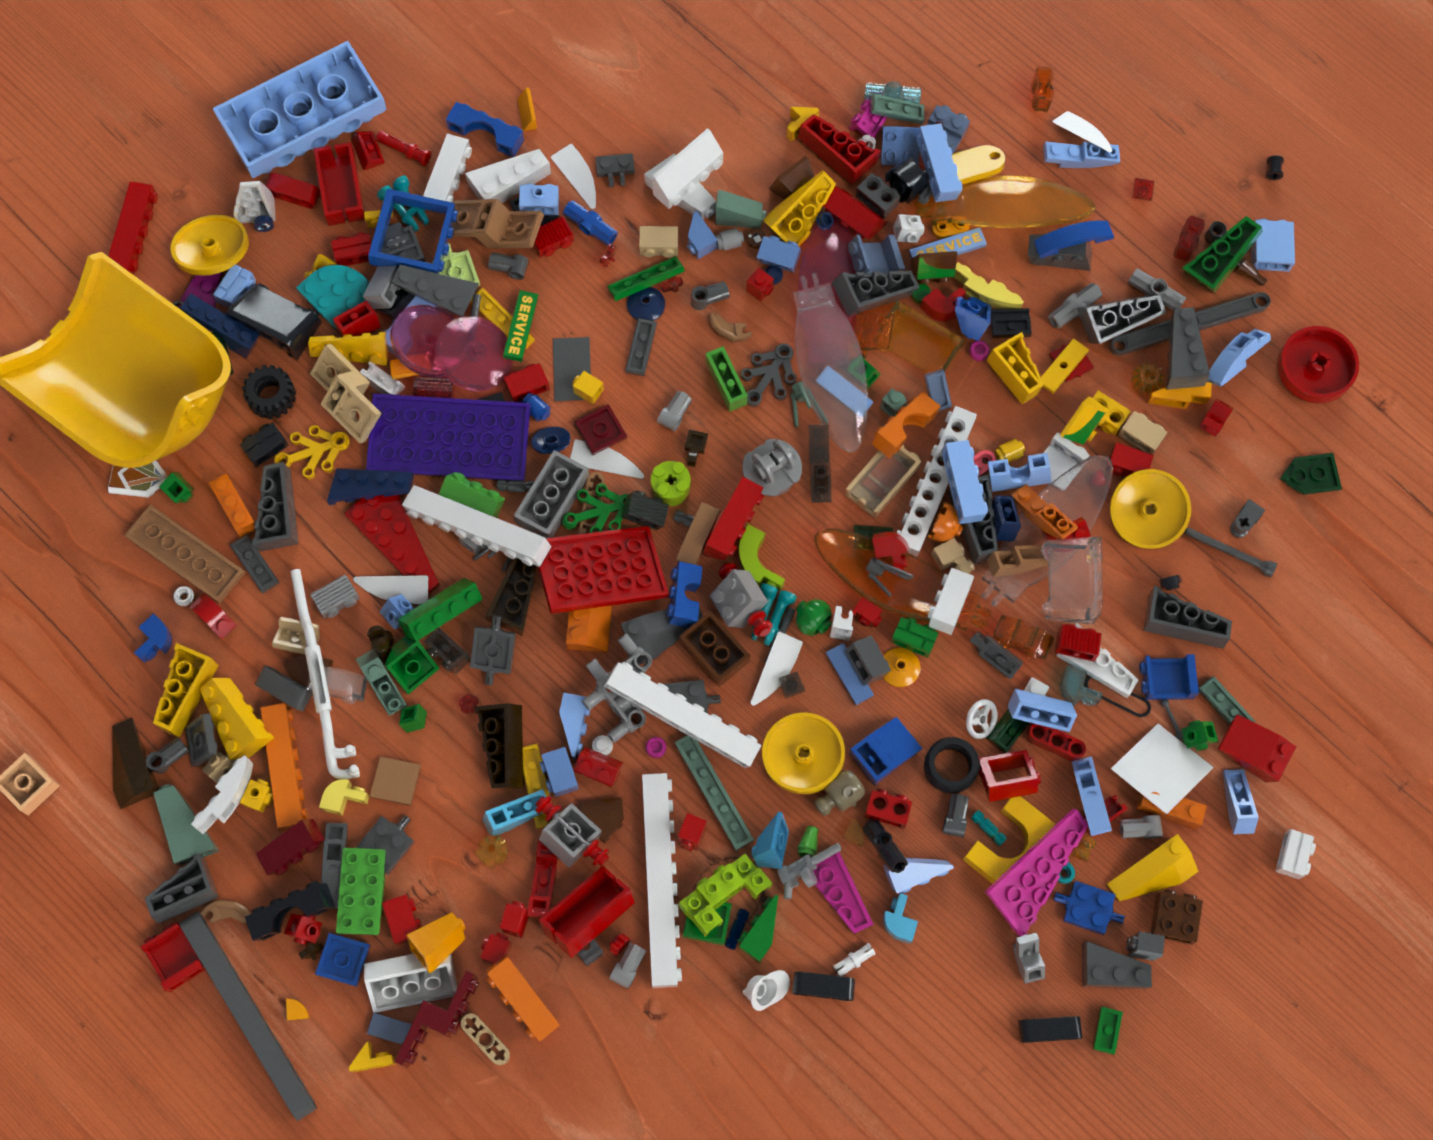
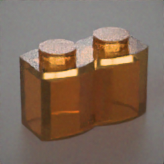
(1042, 89)

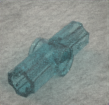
(893, 90)

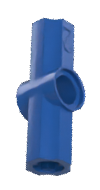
(590, 223)

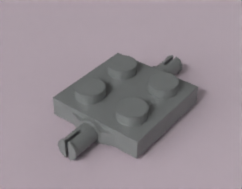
(493, 650)
(694, 692)
(390, 838)

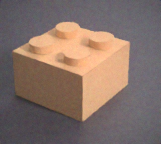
(27, 784)

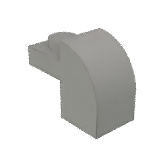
(1028, 958)

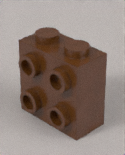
(1177, 916)

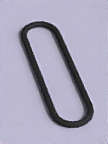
(1122, 707)

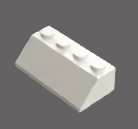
(687, 169)
(406, 982)

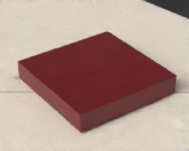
(600, 429)

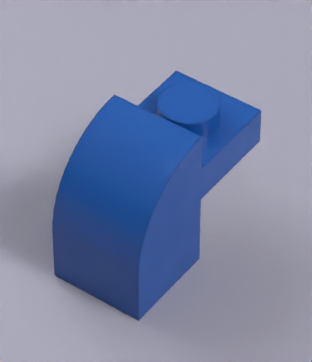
(159, 638)

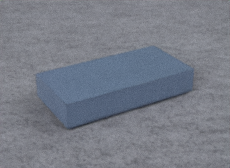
(938, 388)
(388, 1028)

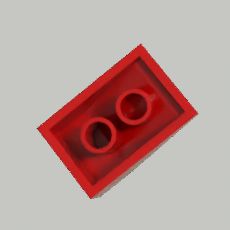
(1257, 749)

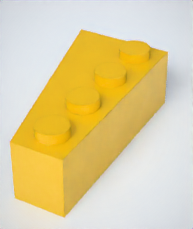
(234, 719)

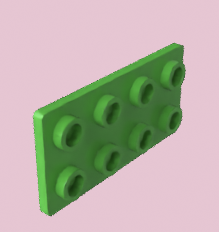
(361, 891)

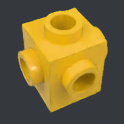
(257, 802)

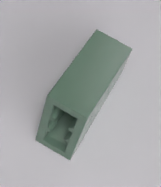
(738, 211)

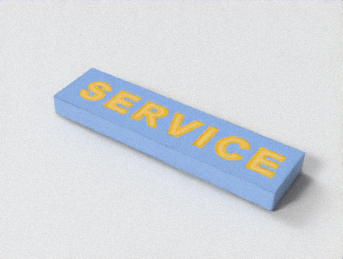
(961, 243)

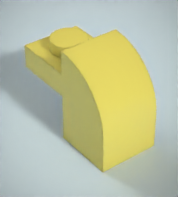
(337, 794)

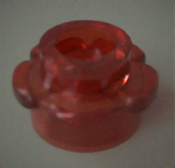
(463, 703)

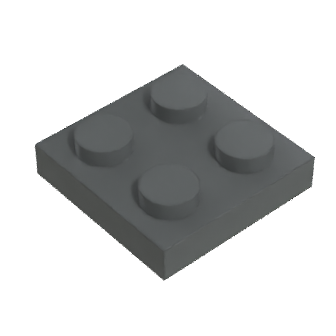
(201, 740)

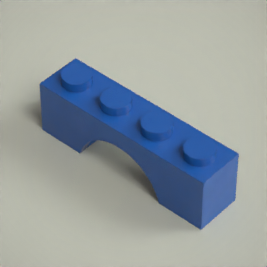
(464, 119)

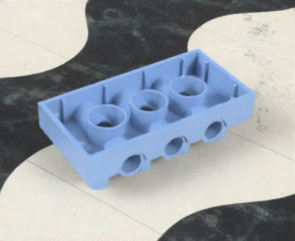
(300, 109)

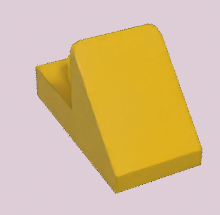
(799, 115)
(365, 1059)

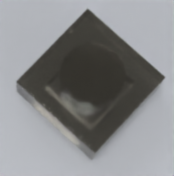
(791, 684)

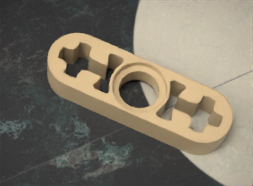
(470, 1031)

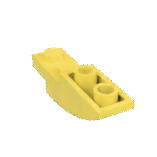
(993, 293)

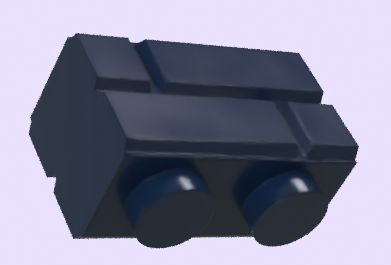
(1005, 518)

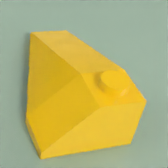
(797, 213)
(1162, 868)

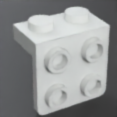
(1063, 455)

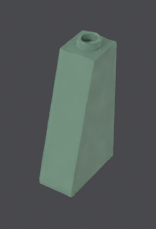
(176, 818)

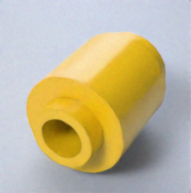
(1011, 450)

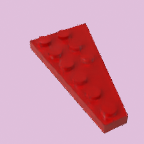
(392, 533)

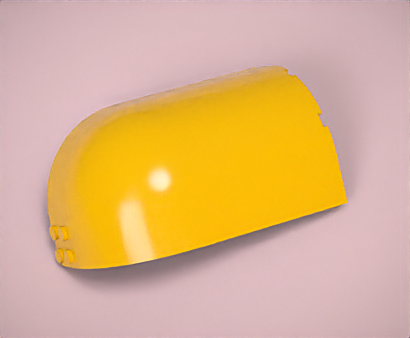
(122, 370)

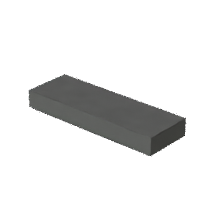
(641, 347)
(254, 564)

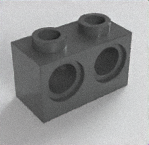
(875, 198)

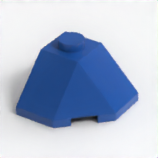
(972, 316)

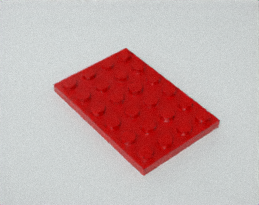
(602, 570)

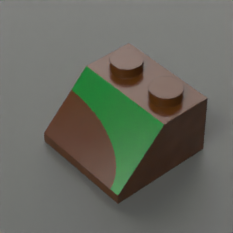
(934, 266)

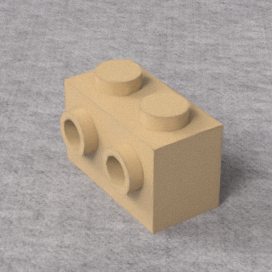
(658, 241)
(1142, 433)

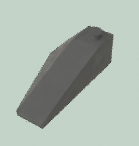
(653, 633)

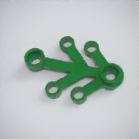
(601, 509)

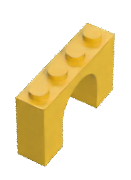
(1032, 824)

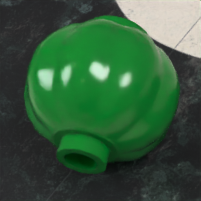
(813, 617)

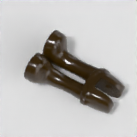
(380, 641)

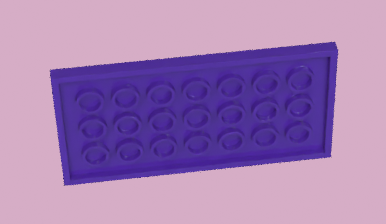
(449, 437)

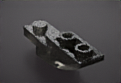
(819, 463)

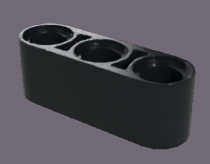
(823, 986)
(1050, 1029)

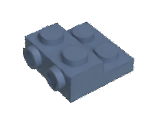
(953, 124)

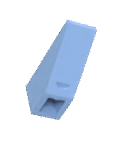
(573, 718)
(916, 873)

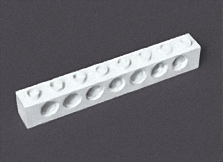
(964, 421)

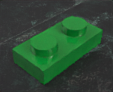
(1107, 1030)

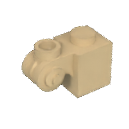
(950, 555)

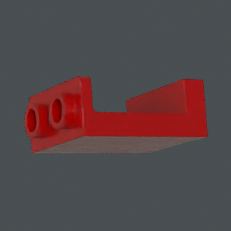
(172, 957)

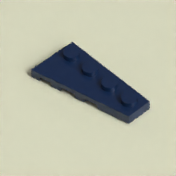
(356, 484)

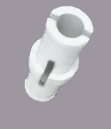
(854, 960)

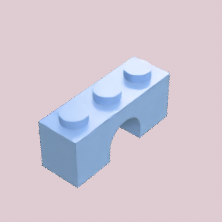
(1034, 473)

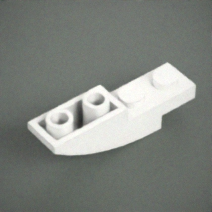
(231, 792)

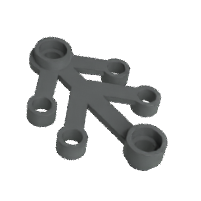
(770, 372)

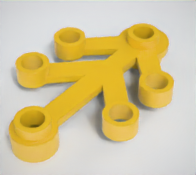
(315, 450)

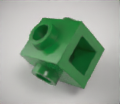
(1199, 735)

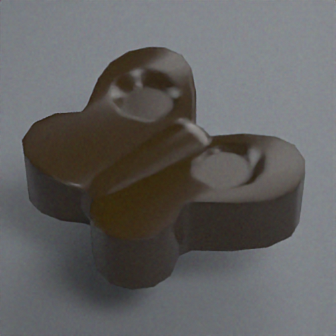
(311, 951)

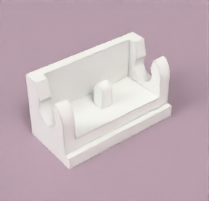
(382, 381)
(841, 627)

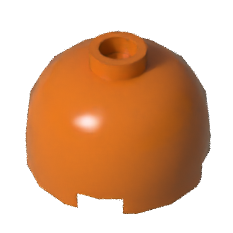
(945, 524)

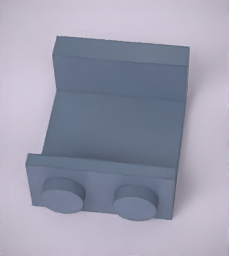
(876, 256)

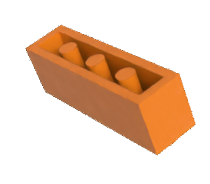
(522, 998)

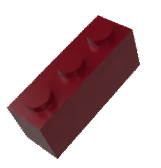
(290, 847)

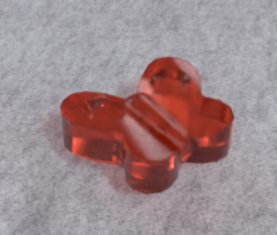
(609, 256)
(672, 284)

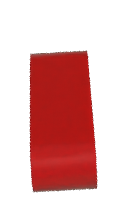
(292, 190)
(1066, 742)

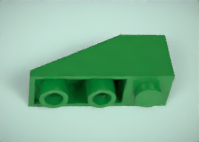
(760, 937)

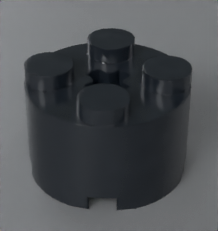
(907, 179)

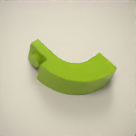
(749, 561)

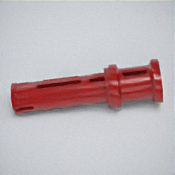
(411, 150)

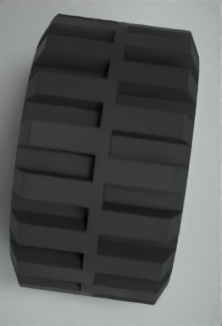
(269, 377)

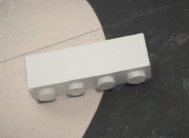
(448, 168)

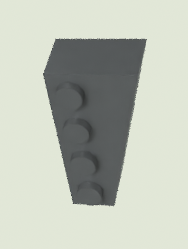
(1186, 353)

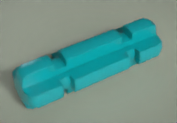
(988, 827)

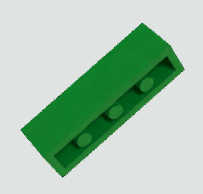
(440, 609)

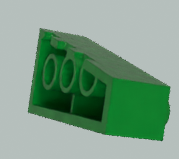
(1219, 260)

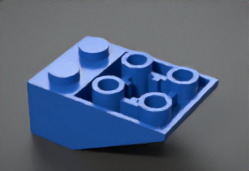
(884, 750)

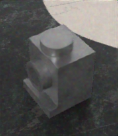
(592, 954)

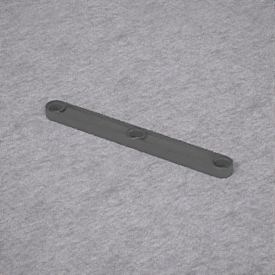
(1205, 318)

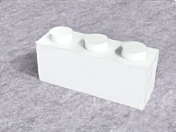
(950, 600)

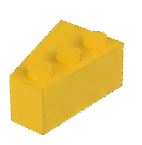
(1016, 368)

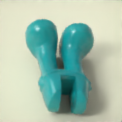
(402, 184)
(784, 599)

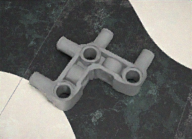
(621, 706)

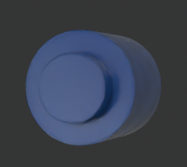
(539, 409)

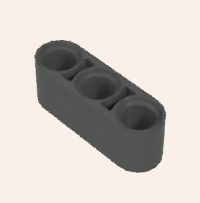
(283, 688)

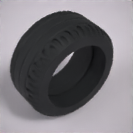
(966, 750)

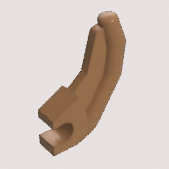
(729, 331)
(226, 909)

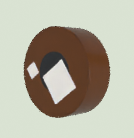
(755, 238)

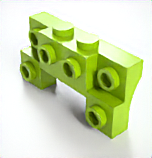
(719, 888)

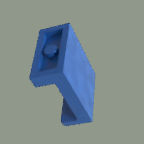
(1169, 678)

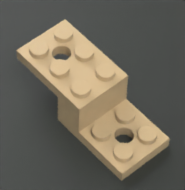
(345, 393)

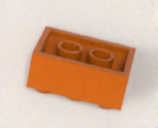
(589, 629)

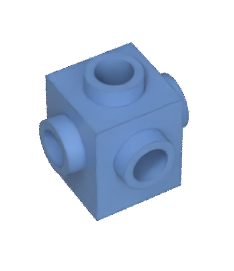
(394, 609)

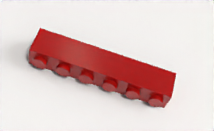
(133, 225)

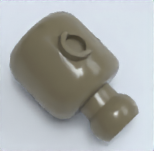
(841, 793)

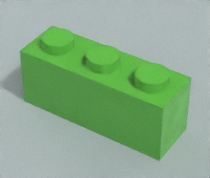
(726, 379)
(471, 494)

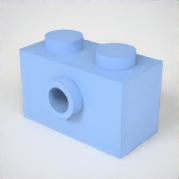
(539, 198)

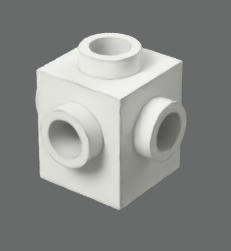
(908, 228)

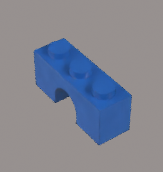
(682, 610)

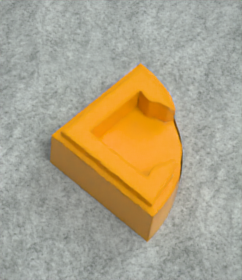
(296, 1010)

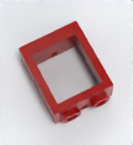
(1009, 788)

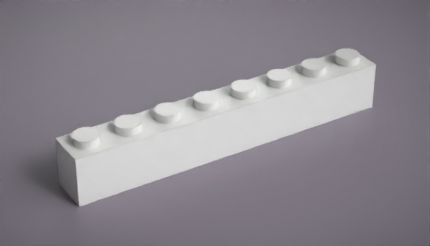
(477, 526)
(682, 715)

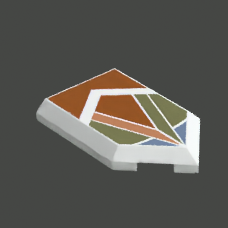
(137, 481)

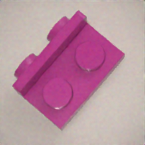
(866, 122)

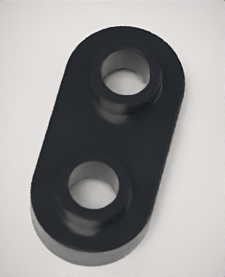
(1171, 582)

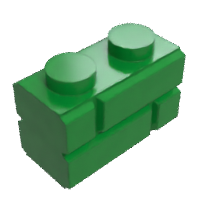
(914, 636)

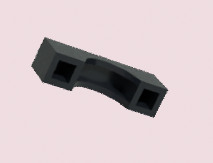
(268, 921)

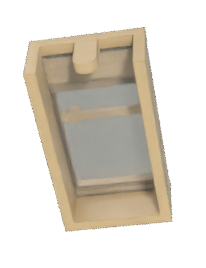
(882, 480)

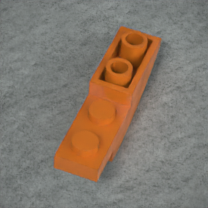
(1042, 514)

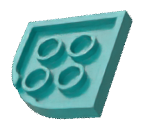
(333, 290)

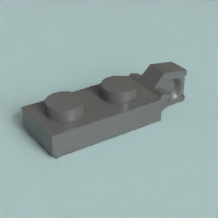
(996, 654)

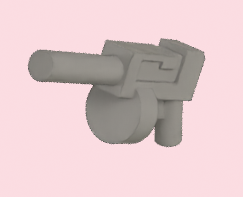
(804, 869)

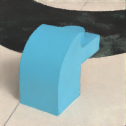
(896, 925)

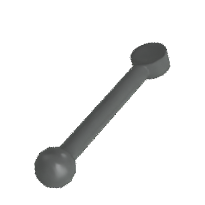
(1165, 703)

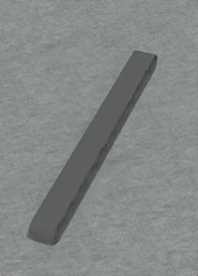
(248, 1016)

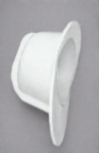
(767, 989)

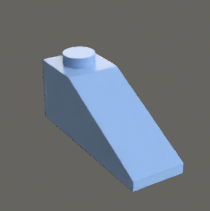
(1240, 802)

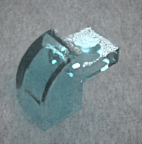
(1073, 690)

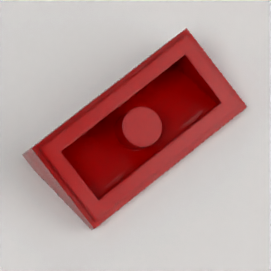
(367, 150)

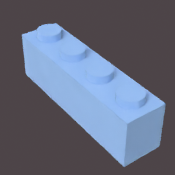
(938, 162)
(964, 481)

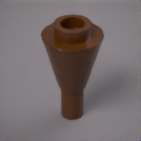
(1247, 269)

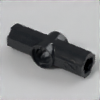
(885, 846)

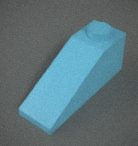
(512, 814)

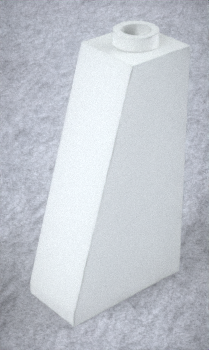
(697, 200)

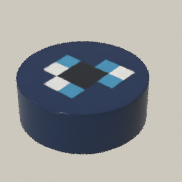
(263, 223)

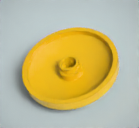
(209, 245)
(1150, 509)
(803, 753)

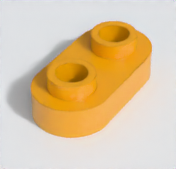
(950, 230)

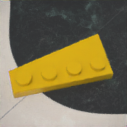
(354, 349)

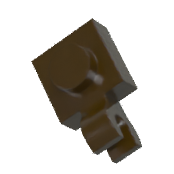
(696, 444)

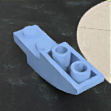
(1080, 156)
(1234, 356)
(1091, 796)

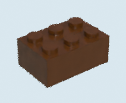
(714, 648)

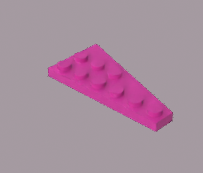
(1032, 878)

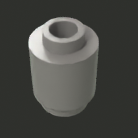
(729, 239)

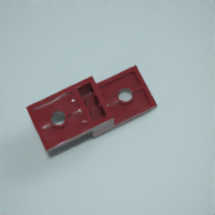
(437, 1019)

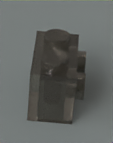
(448, 651)

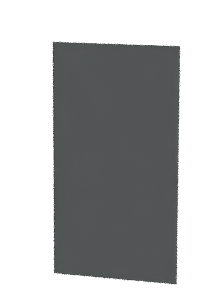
(570, 359)

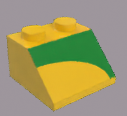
(1084, 421)

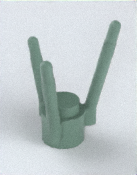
(800, 394)

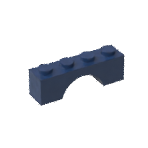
(237, 336)

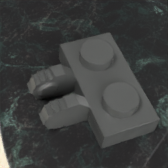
(615, 165)

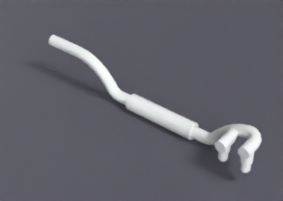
(320, 687)

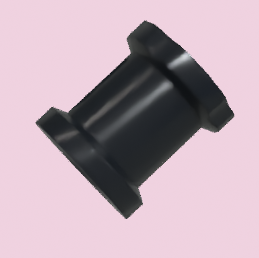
(1275, 167)

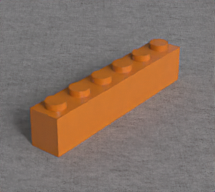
(283, 766)

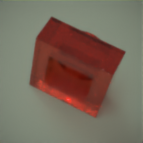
(1143, 189)

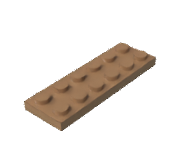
(185, 554)

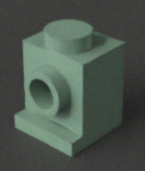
(894, 400)

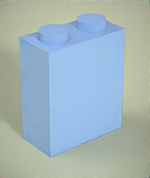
(1274, 247)

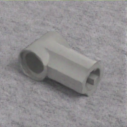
(673, 414)
(1147, 827)
(625, 970)

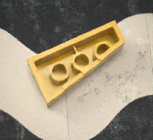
(181, 694)

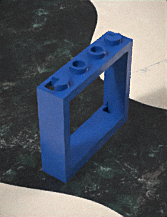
(391, 197)

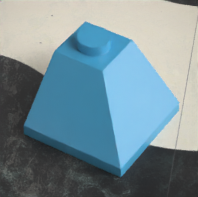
(772, 844)

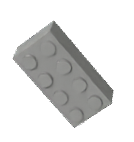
(551, 495)

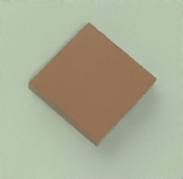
(395, 781)

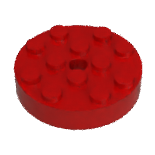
(1308, 379)

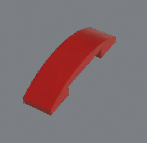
(543, 882)

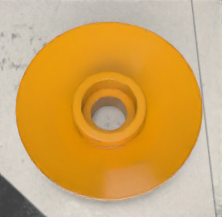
(902, 677)

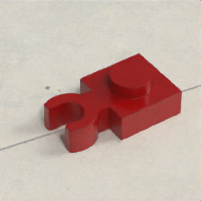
(618, 944)

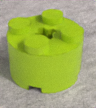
(671, 472)

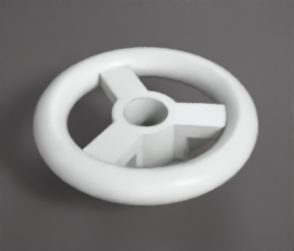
(979, 717)

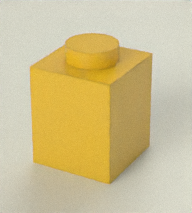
(587, 387)

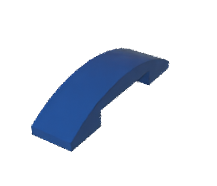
(1072, 235)

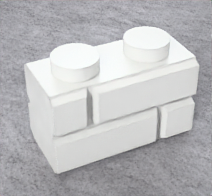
(1295, 854)

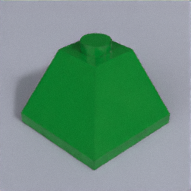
(410, 664)

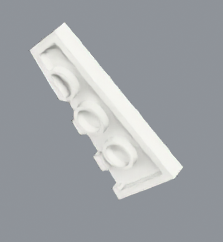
(1105, 671)

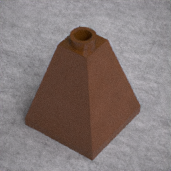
(793, 178)

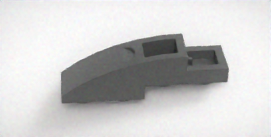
(332, 857)

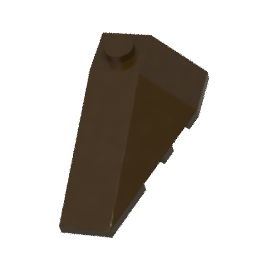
(131, 776)

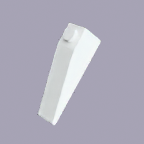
(253, 201)

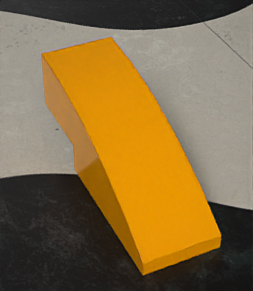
(1181, 397)

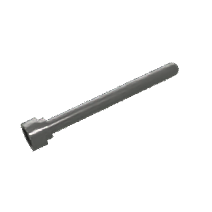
(1266, 567)

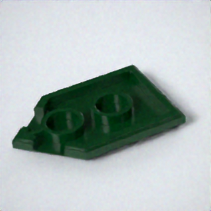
(1313, 474)

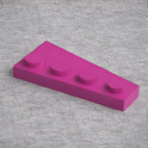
(840, 891)

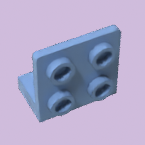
(899, 144)

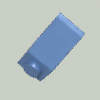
(700, 238)

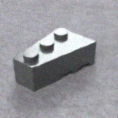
(1071, 257)
(182, 892)
(1113, 970)

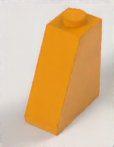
(436, 940)

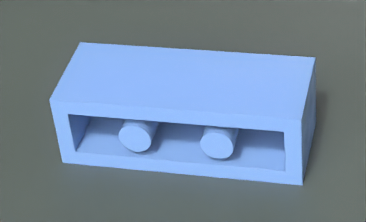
(1042, 710)

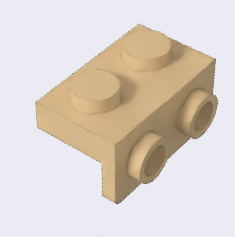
(291, 636)

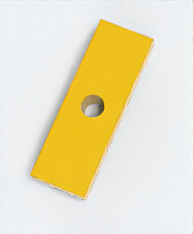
(1070, 359)

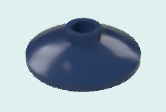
(650, 310)
(551, 439)

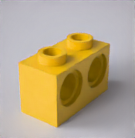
(1115, 410)

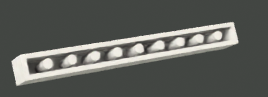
(660, 882)

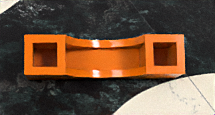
(892, 436)

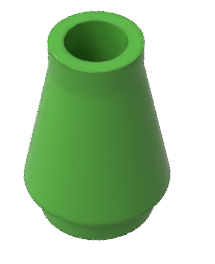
(809, 841)

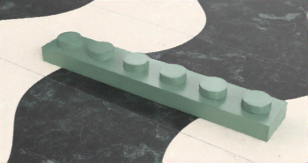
(714, 792)

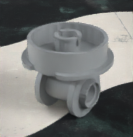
(769, 458)

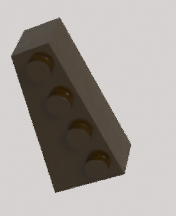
(513, 597)
(503, 743)

